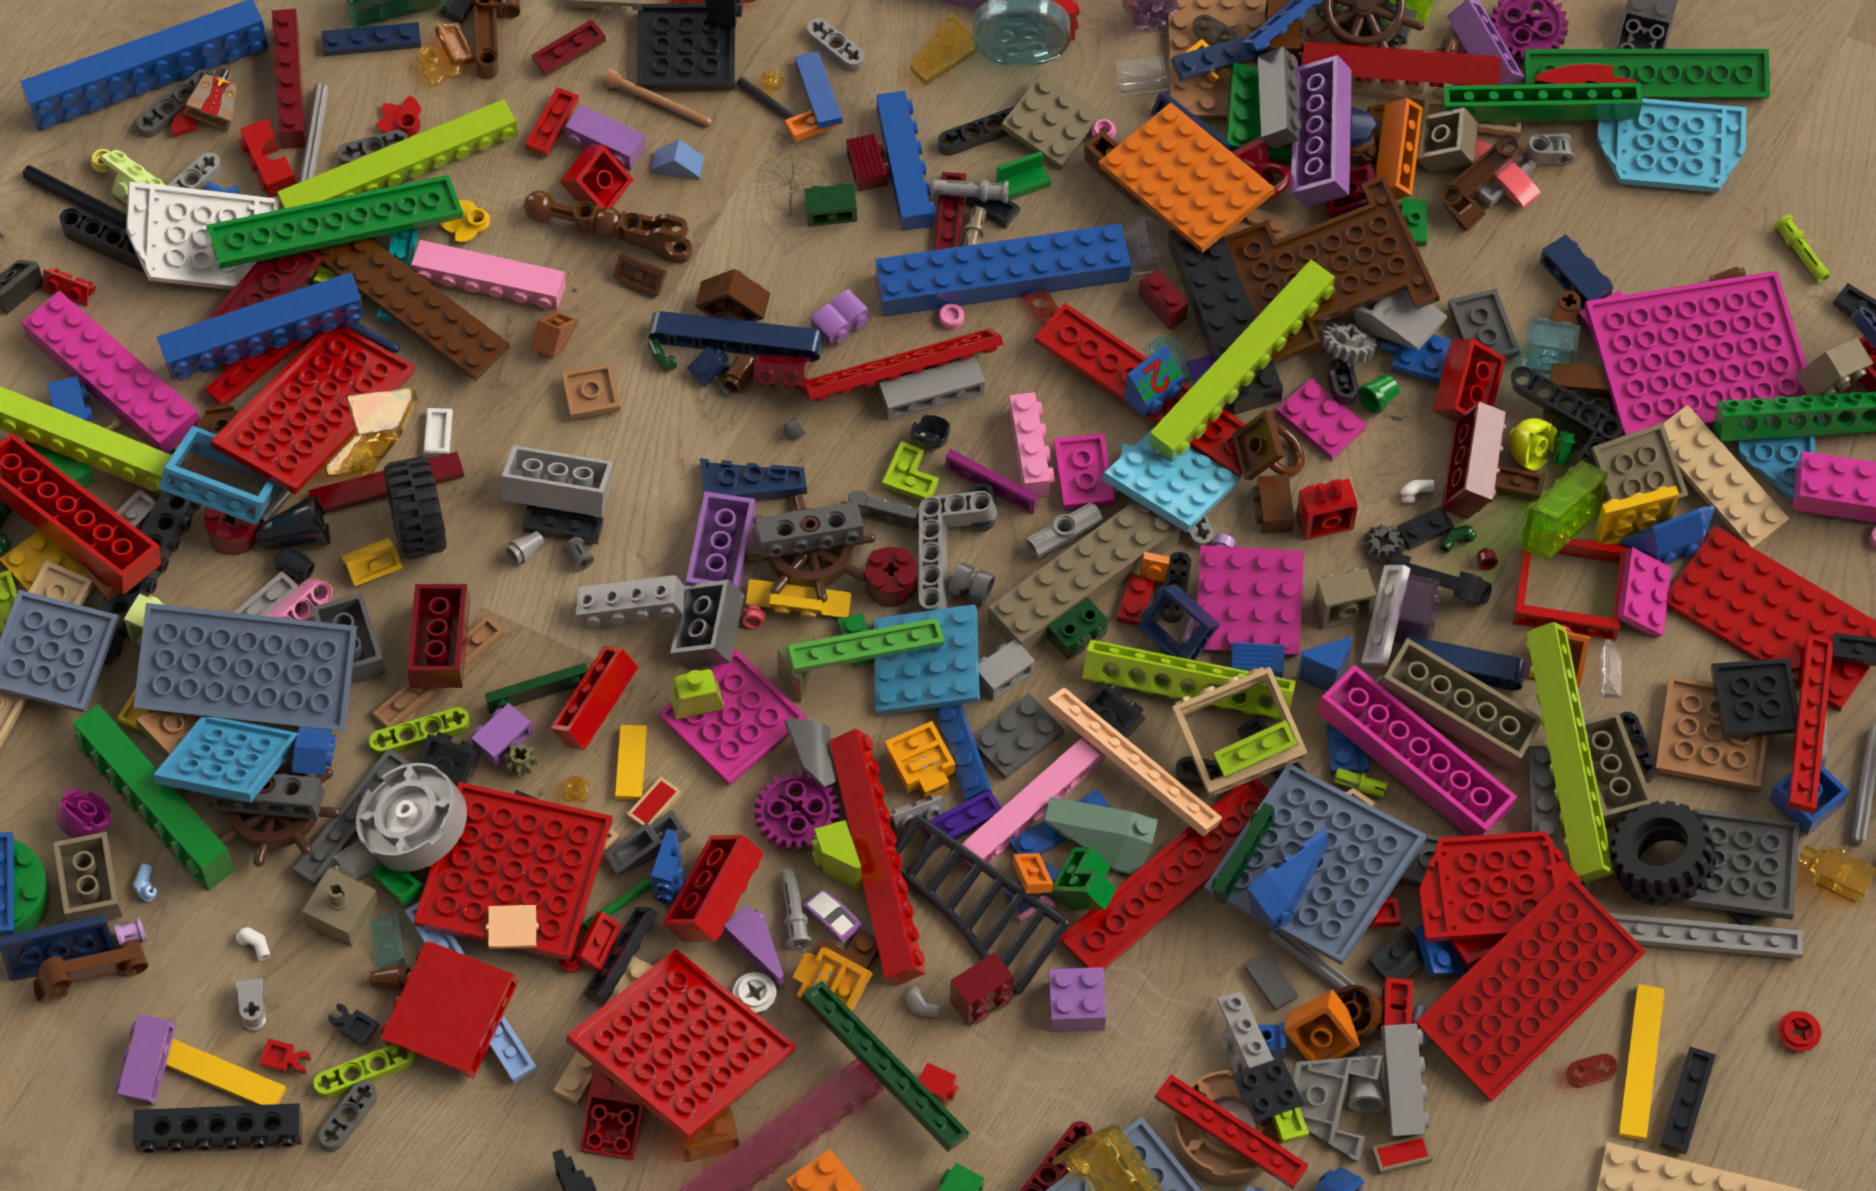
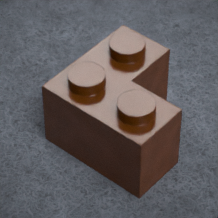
(732, 294)

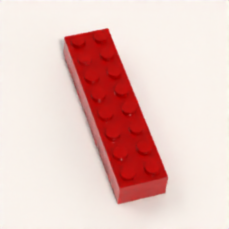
(74, 517)

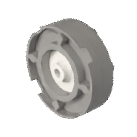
(411, 817)

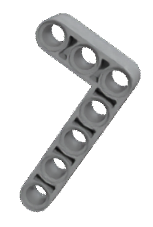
(937, 545)

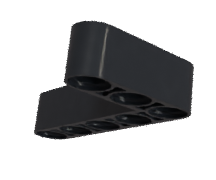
(102, 241)
(1571, 416)

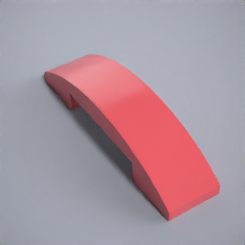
(1513, 179)

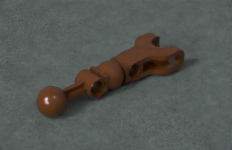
(648, 231)

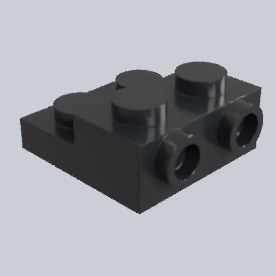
(1115, 710)
(452, 759)
(568, 1176)

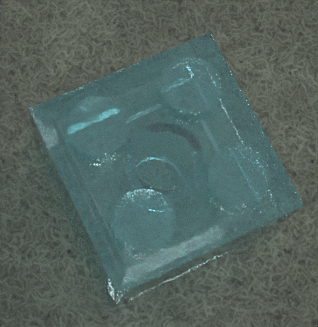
(1549, 343)

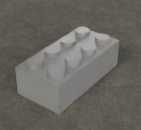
(557, 481)

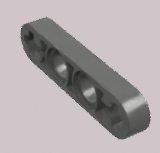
(172, 100)

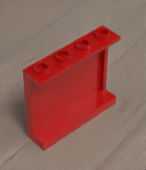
(449, 1008)

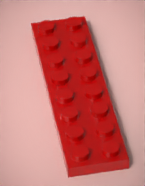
(893, 366)

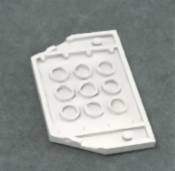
(171, 232)

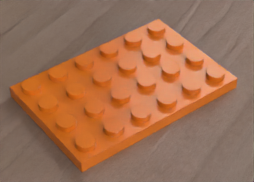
(1186, 177)

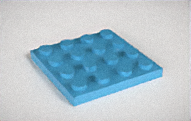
(934, 674)
(226, 758)

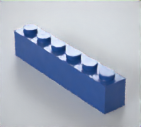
(904, 161)

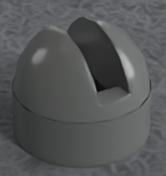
(793, 429)

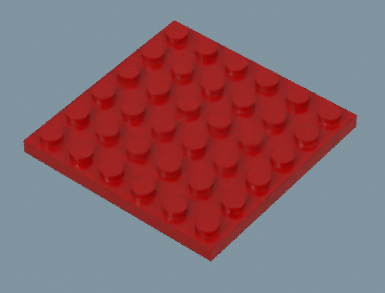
(512, 856)
(681, 1044)

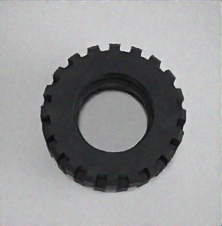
(415, 507)
(1670, 881)

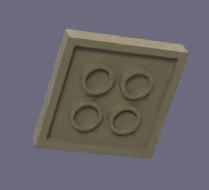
(1051, 120)
(1639, 463)

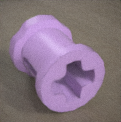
(130, 931)

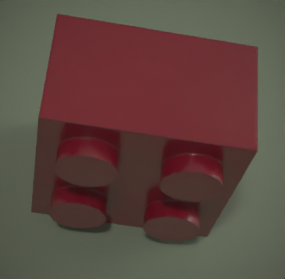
(982, 989)

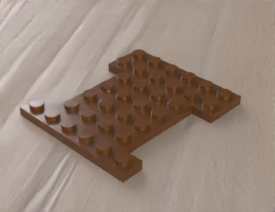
(1363, 249)

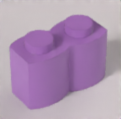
(840, 317)

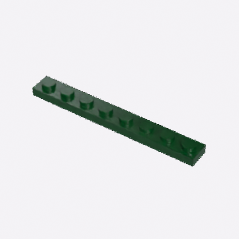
(885, 1066)

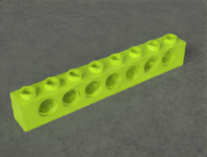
(1176, 670)

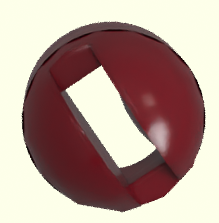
(1486, 559)

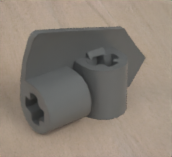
(813, 749)

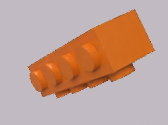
(1399, 145)

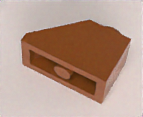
(553, 334)

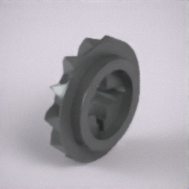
(1372, 544)

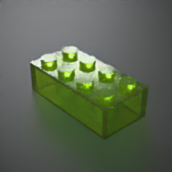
(1563, 510)

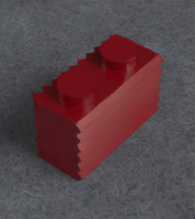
(866, 162)
(1163, 298)

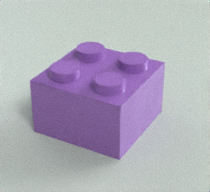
(1077, 999)

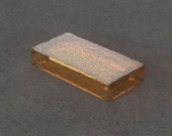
(455, 44)

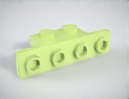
(126, 171)

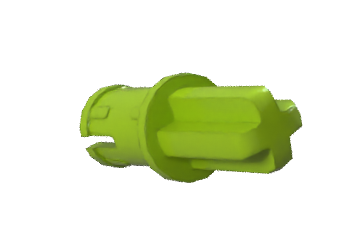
(1360, 782)

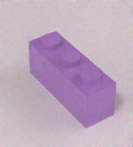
(592, 129)
(146, 1059)

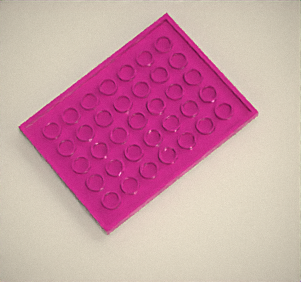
(1696, 348)

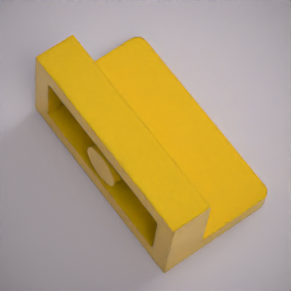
(372, 561)

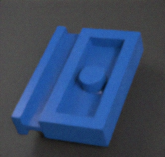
(1344, 753)
(1439, 957)

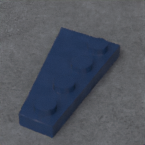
(752, 480)

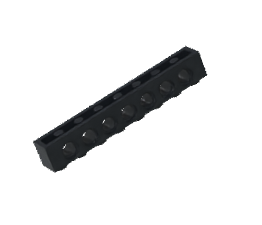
(169, 541)

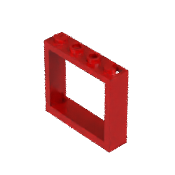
(1577, 623)

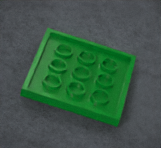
(1244, 112)

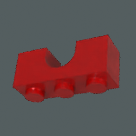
(259, 142)

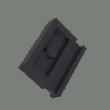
(1398, 957)

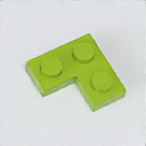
(904, 477)

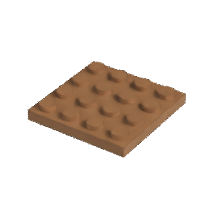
(1694, 744)

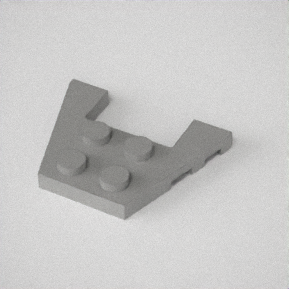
(1323, 1092)

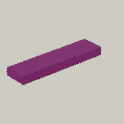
(1001, 485)

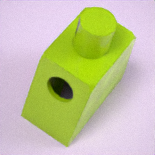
(695, 694)

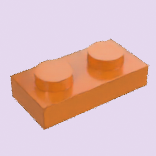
(804, 126)
(1032, 873)

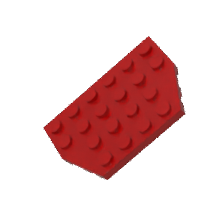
(1487, 883)

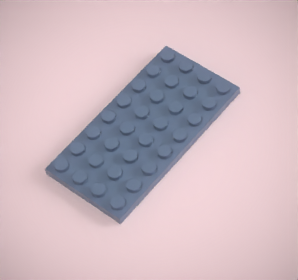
(245, 667)

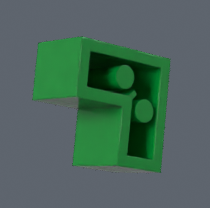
(1083, 881)

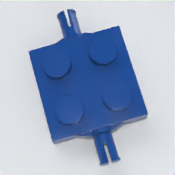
(1423, 363)

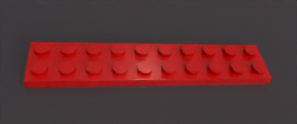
(1108, 362)
(1161, 883)

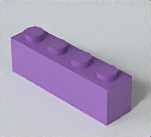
(1480, 36)

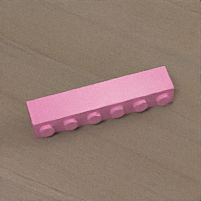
(489, 275)

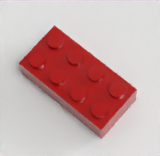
(713, 888)

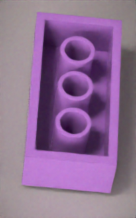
(722, 539)

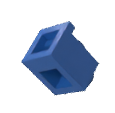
(1277, 1043)

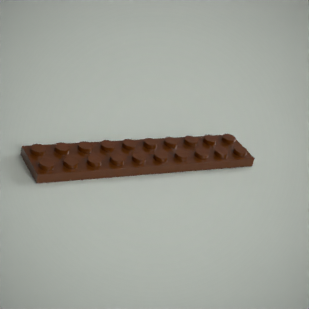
(417, 305)

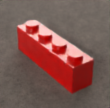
(594, 697)

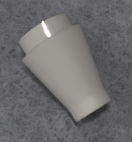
(522, 548)

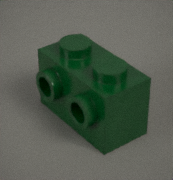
(1076, 628)

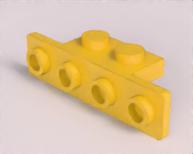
(798, 599)

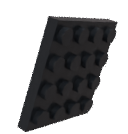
(683, 50)

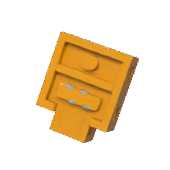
(921, 760)
(837, 972)

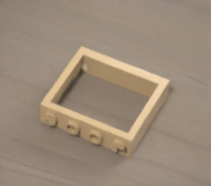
(1232, 687)

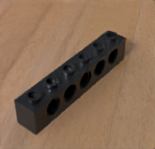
(149, 1121)

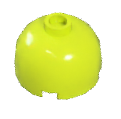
(1531, 442)

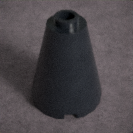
(296, 527)

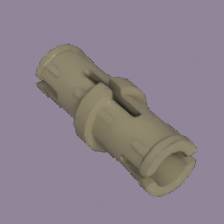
(974, 229)

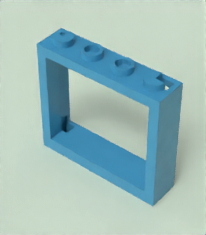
(209, 491)

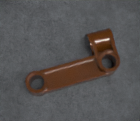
(486, 32)
(1475, 178)
(57, 975)

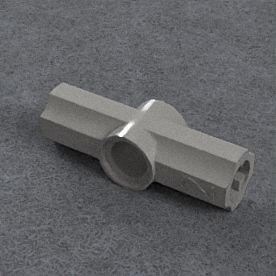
(1051, 536)

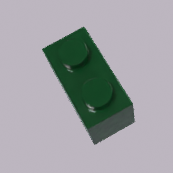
(830, 204)

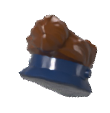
(1362, 137)

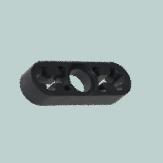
(1183, 579)
(1637, 736)

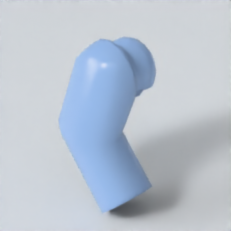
(142, 885)

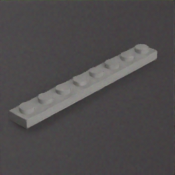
(1713, 936)

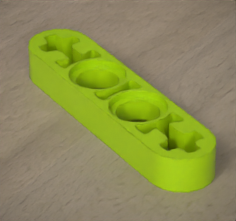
(418, 727)
(362, 1064)

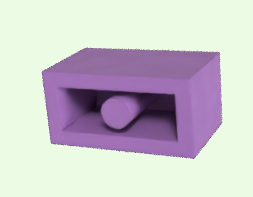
(504, 729)

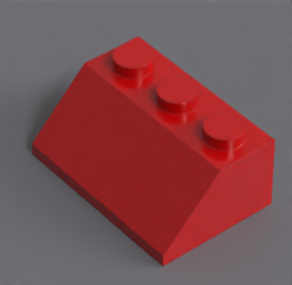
(1468, 377)

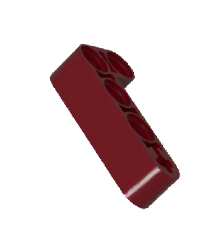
(1060, 1170)

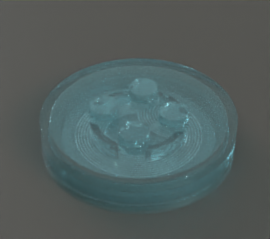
(1021, 31)

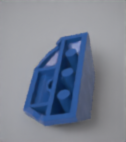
(1673, 537)

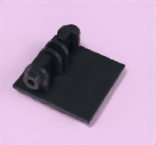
(1268, 1090)

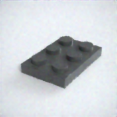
(1485, 320)
(1017, 736)

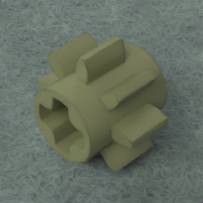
(520, 759)

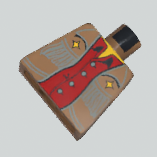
(213, 100)

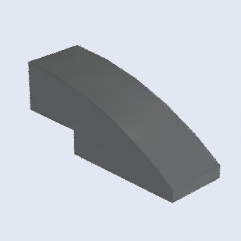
(645, 843)

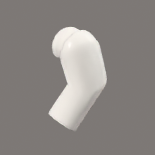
(1416, 486)
(256, 939)

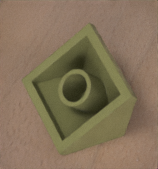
(794, 681)

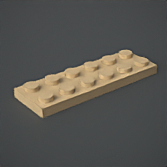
(1722, 480)

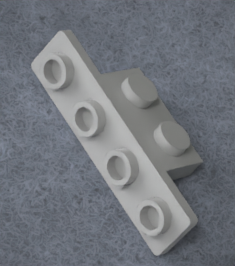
(1242, 1033)

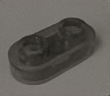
(1213, 31)

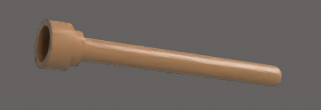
(614, 79)

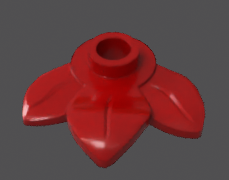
(397, 117)

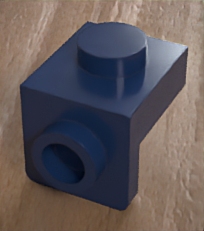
(708, 365)

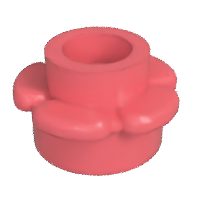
(753, 617)

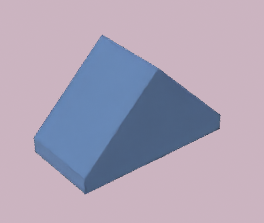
(677, 160)

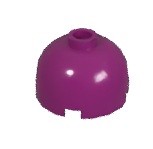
(82, 814)

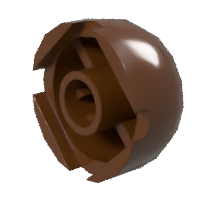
(1364, 1009)

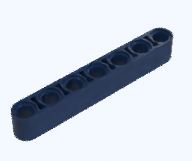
(735, 335)

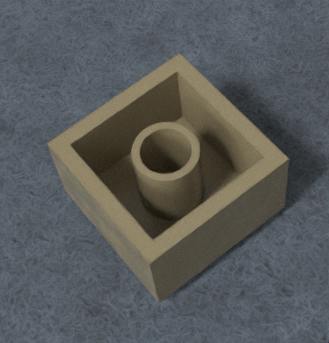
(1447, 140)
(1835, 369)
(1344, 598)

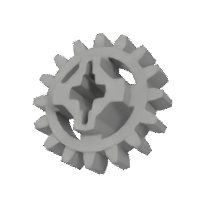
(1348, 342)

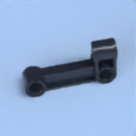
(1465, 587)

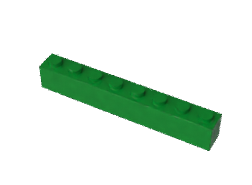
(1546, 101)

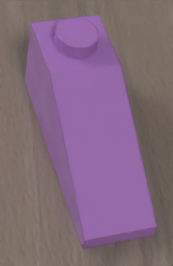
(752, 938)

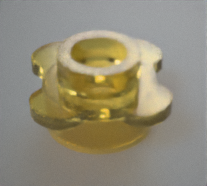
(576, 782)

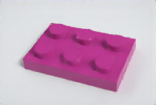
(1321, 419)
(1080, 471)
(1644, 592)

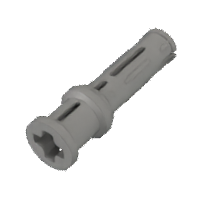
(983, 190)
(795, 919)

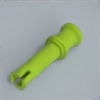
(1795, 240)

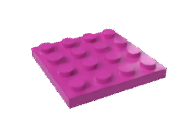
(1252, 595)
(746, 727)

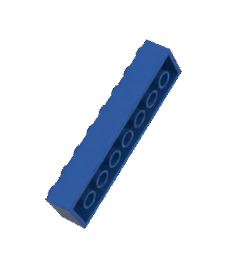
(261, 327)

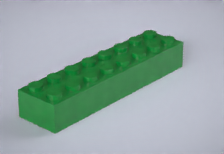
(157, 803)

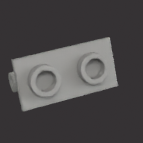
(926, 807)

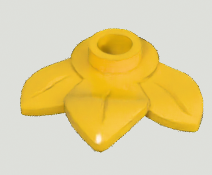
(466, 228)

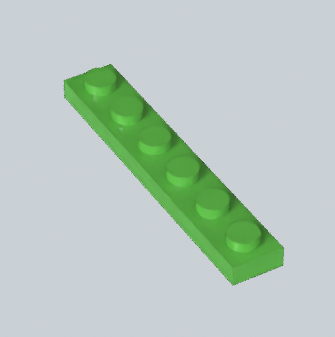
(865, 645)

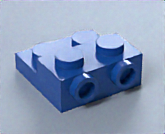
(667, 874)

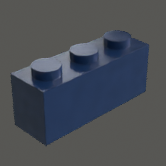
(1575, 271)

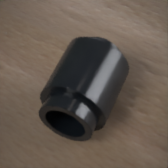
(294, 564)

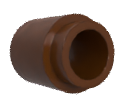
(739, 374)

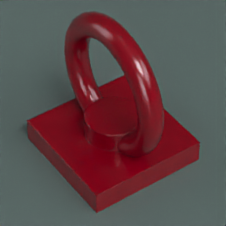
(1256, 157)

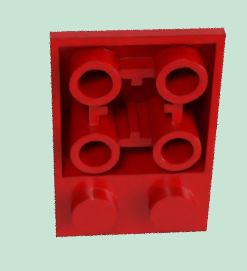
(611, 1119)

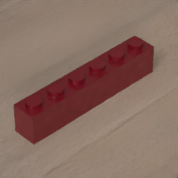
(288, 78)

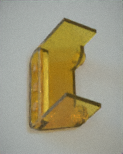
(378, 425)
(1109, 1162)

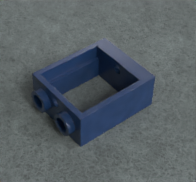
(1199, 638)

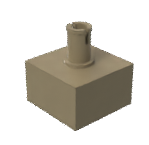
(340, 906)

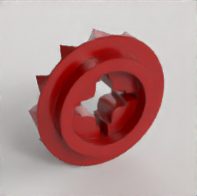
(1801, 1020)

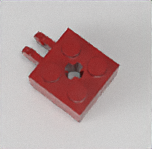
(1326, 508)

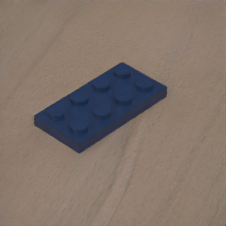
(70, 940)

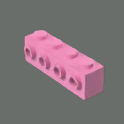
(1029, 443)

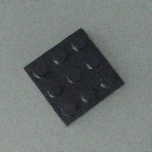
(1755, 697)

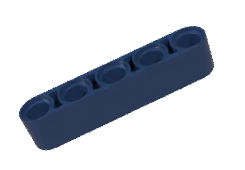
(1488, 667)

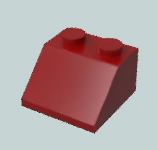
(596, 177)

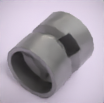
(971, 583)

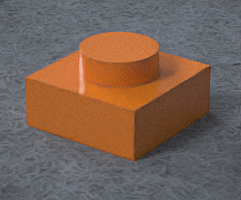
(1154, 566)

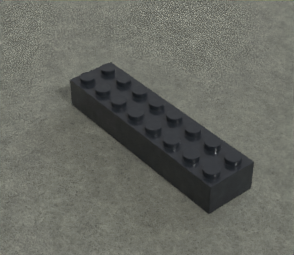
(1222, 312)

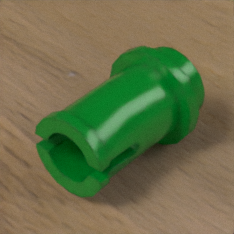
(1564, 447)

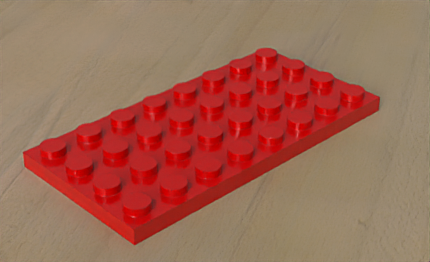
(304, 409)
(1766, 609)
(1530, 987)

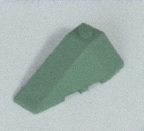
(1115, 834)

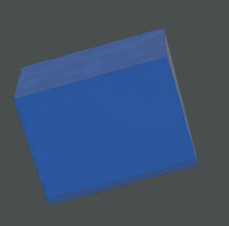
(1325, 663)

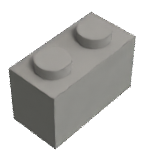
(1005, 669)

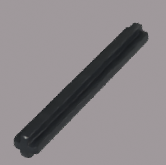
(75, 196)

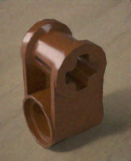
(1562, 312)

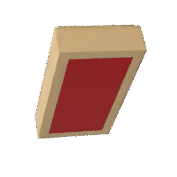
(654, 803)

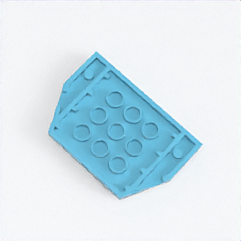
(1675, 145)

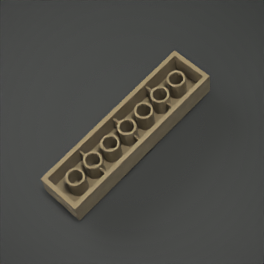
(1081, 572)

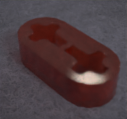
(1593, 1076)

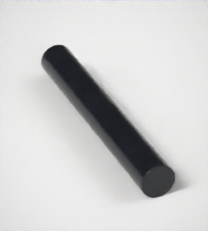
(765, 98)

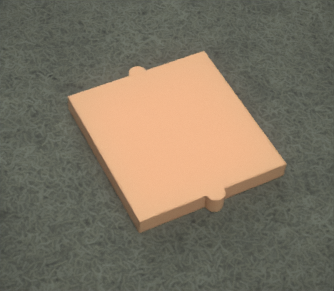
(512, 927)

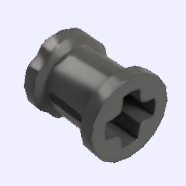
(578, 554)

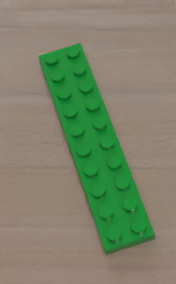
(1669, 71)
(334, 221)

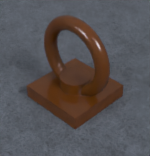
(1260, 447)

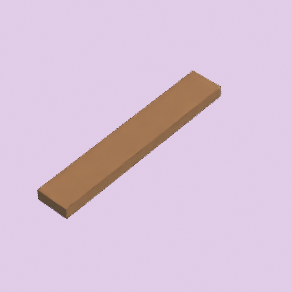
(409, 700)

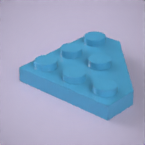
(1776, 459)

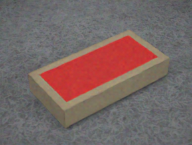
(1402, 1154)

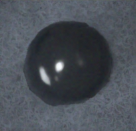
(930, 432)

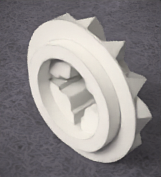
(757, 982)

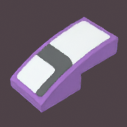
(833, 915)

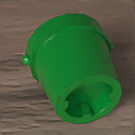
(1378, 393)

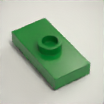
(1415, 216)
(397, 883)

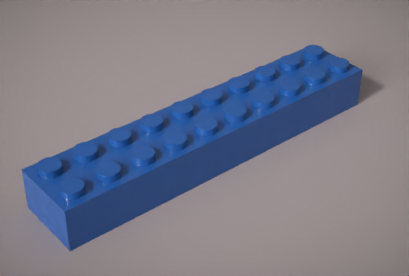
(144, 64)
(1002, 269)

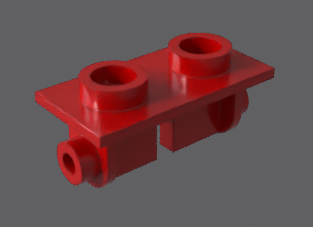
(75, 290)

